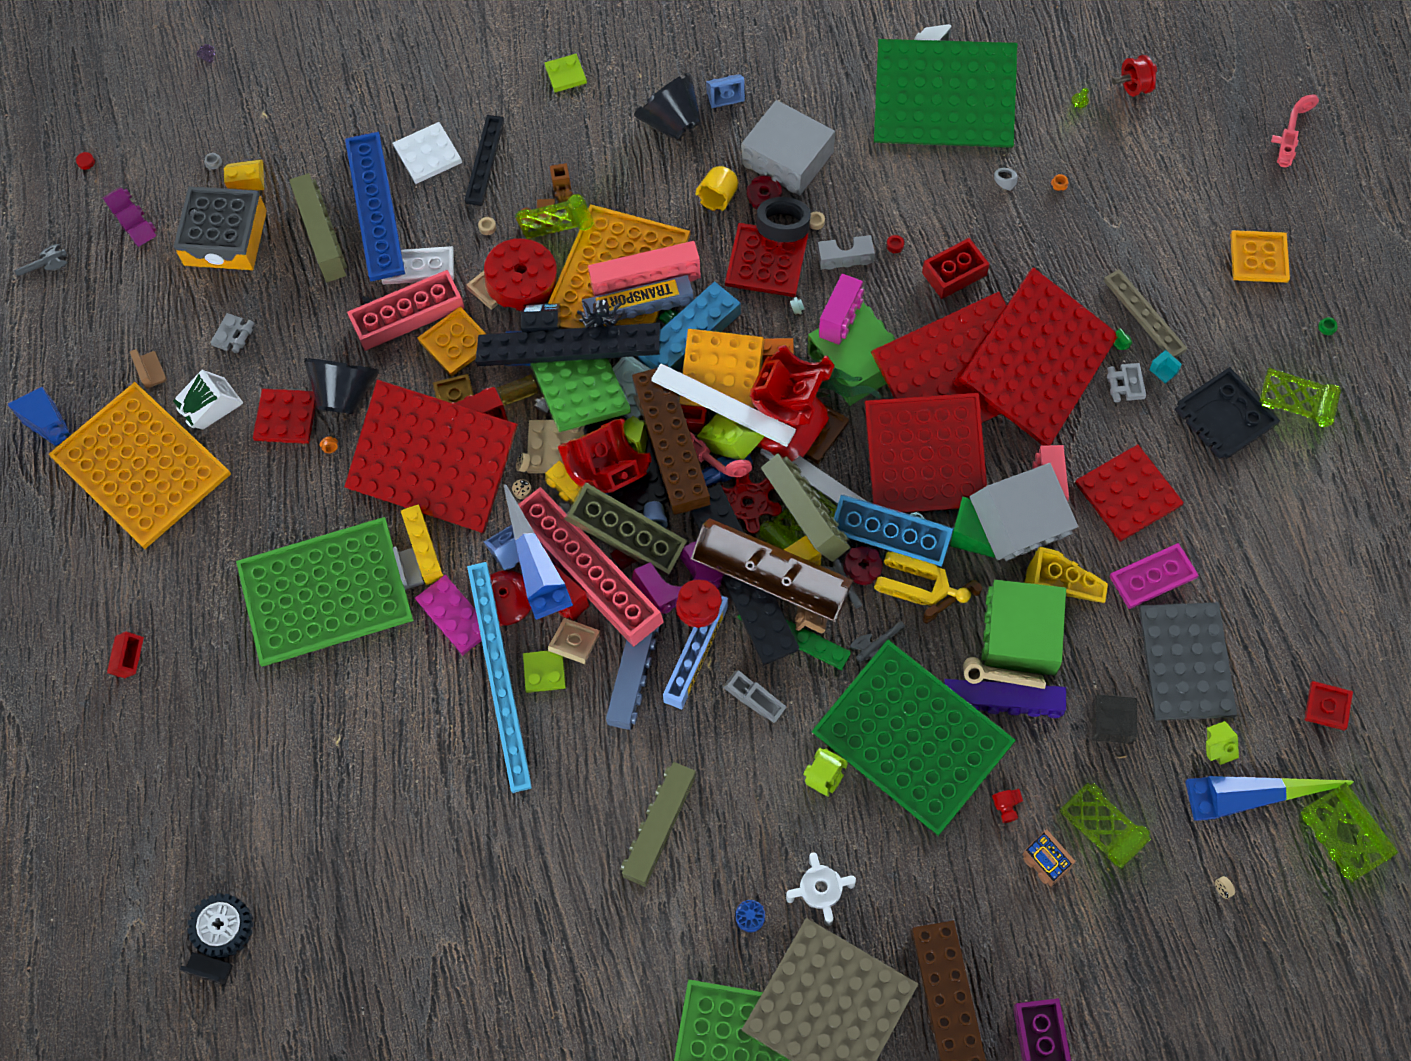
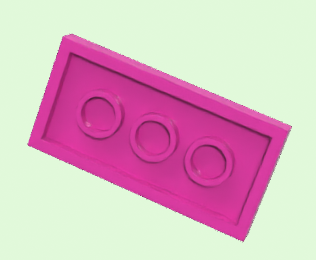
(1153, 575)
(451, 614)

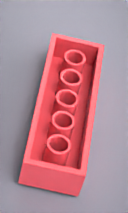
(645, 268)
(405, 310)

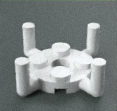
(816, 899)

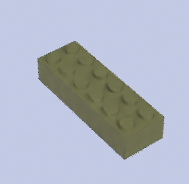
(319, 227)
(805, 507)
(625, 529)

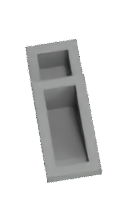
(754, 696)

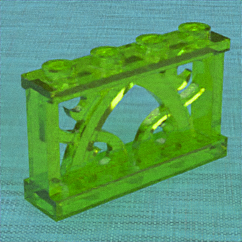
(1348, 803)

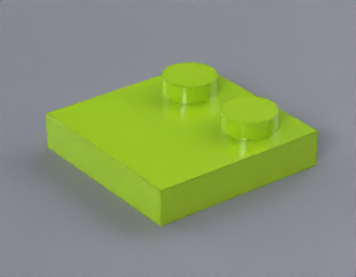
(565, 73)
(543, 671)

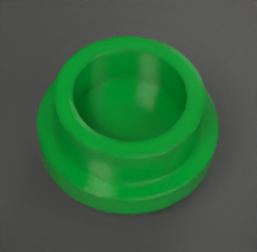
(1327, 326)

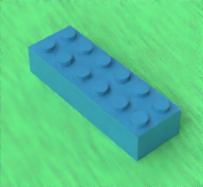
(709, 312)
(893, 530)

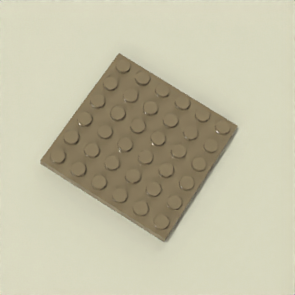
(829, 1001)

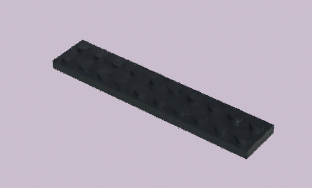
(568, 344)
(755, 607)

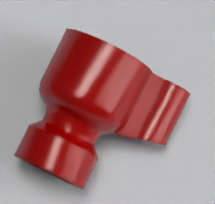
(1005, 801)

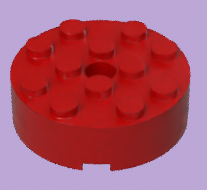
(520, 273)

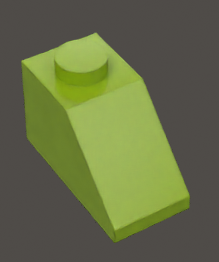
(636, 434)

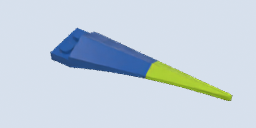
(1223, 796)

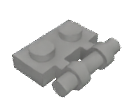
(228, 331)
(1132, 381)

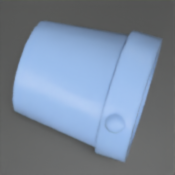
(655, 512)

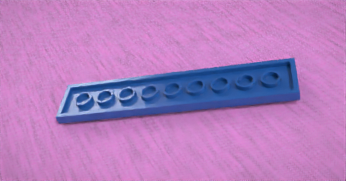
(374, 207)

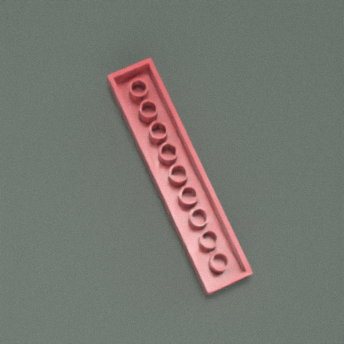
(591, 569)

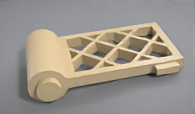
(975, 672)

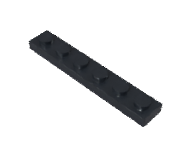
(484, 160)

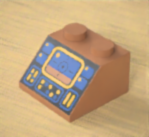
(1048, 858)

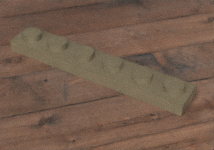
(1144, 313)

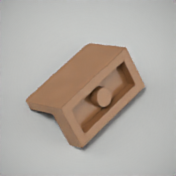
(148, 368)

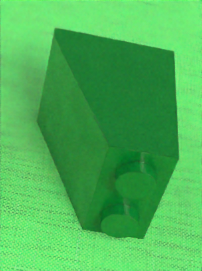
(968, 531)

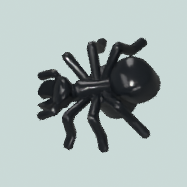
(599, 315)

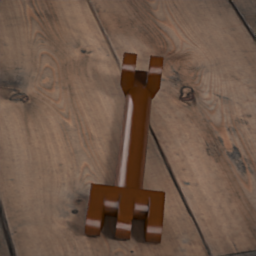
(932, 612)

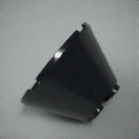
(672, 108)
(339, 385)

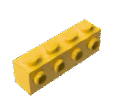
(560, 480)

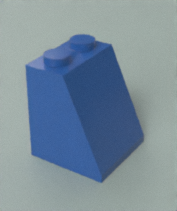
(41, 415)

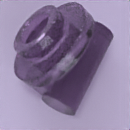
(206, 53)

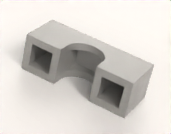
(832, 257)

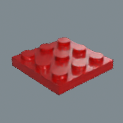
(285, 416)

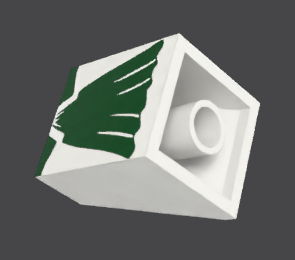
(206, 400)

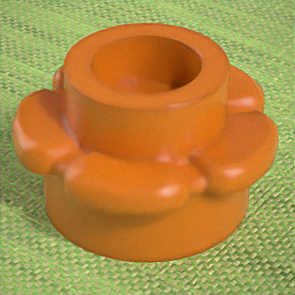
(1062, 179)
(329, 444)

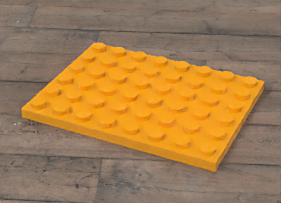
(609, 238)
(139, 465)

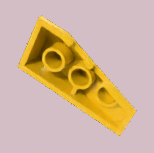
(1053, 569)

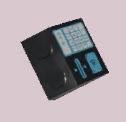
(540, 317)

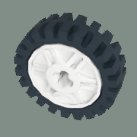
(230, 936)

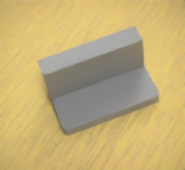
(408, 568)

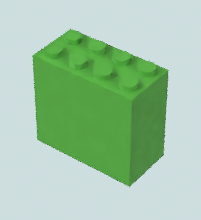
(854, 352)
(1024, 627)

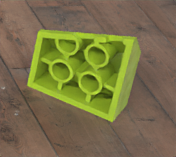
(729, 438)

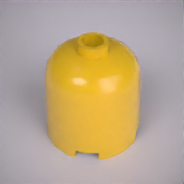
(717, 188)

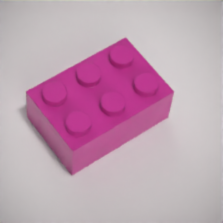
(841, 309)

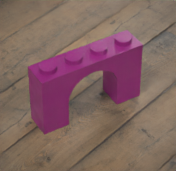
(664, 595)

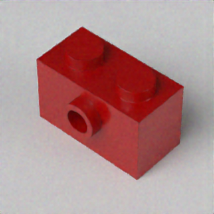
(695, 417)
(125, 654)

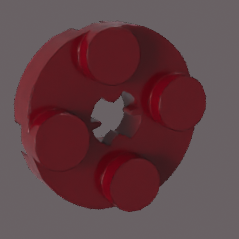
(762, 183)
(867, 556)

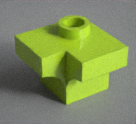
(1222, 743)

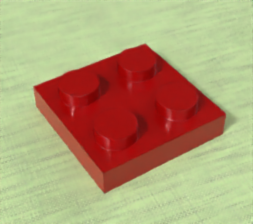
(1328, 705)

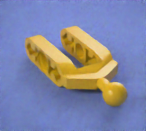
(915, 594)

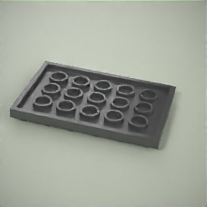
(1187, 661)

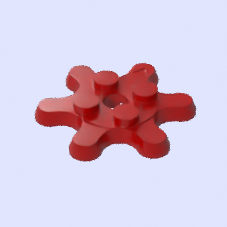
(758, 494)

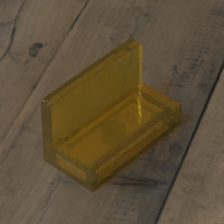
(517, 390)

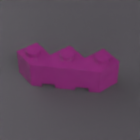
(130, 216)

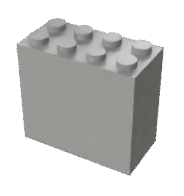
(788, 147)
(1024, 512)

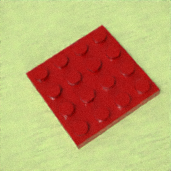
(764, 263)
(1129, 493)

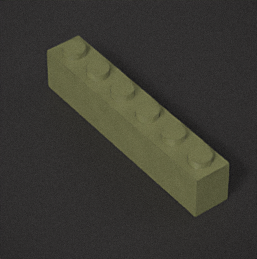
(659, 824)

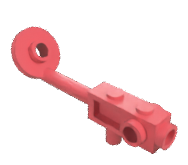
(1289, 137)
(734, 469)

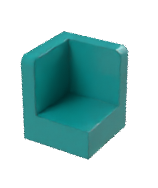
(1165, 366)

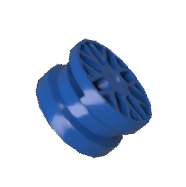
(750, 916)

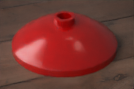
(514, 604)

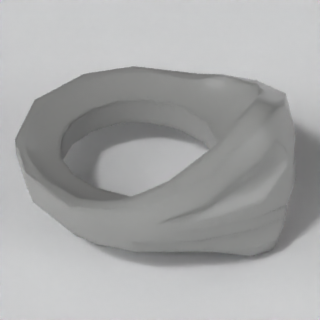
(1007, 184)

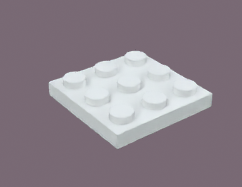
(427, 152)

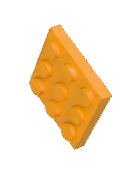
(1259, 256)
(452, 341)

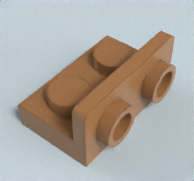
(809, 619)

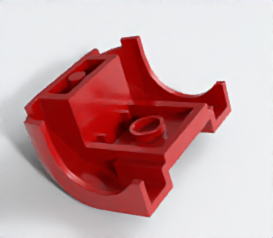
(788, 386)
(803, 437)
(604, 458)

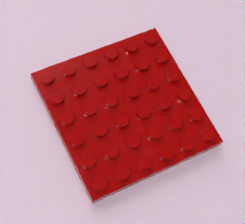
(925, 451)

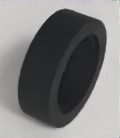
(785, 206)

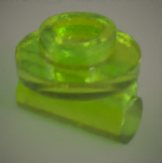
(1080, 99)

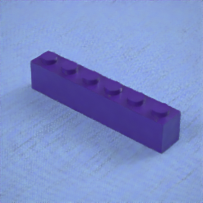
(1011, 698)

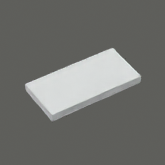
(423, 264)

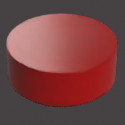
(85, 161)
(895, 244)

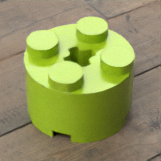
(825, 772)

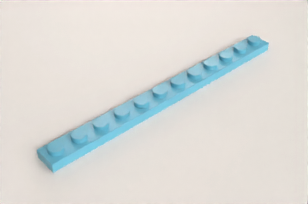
(499, 678)

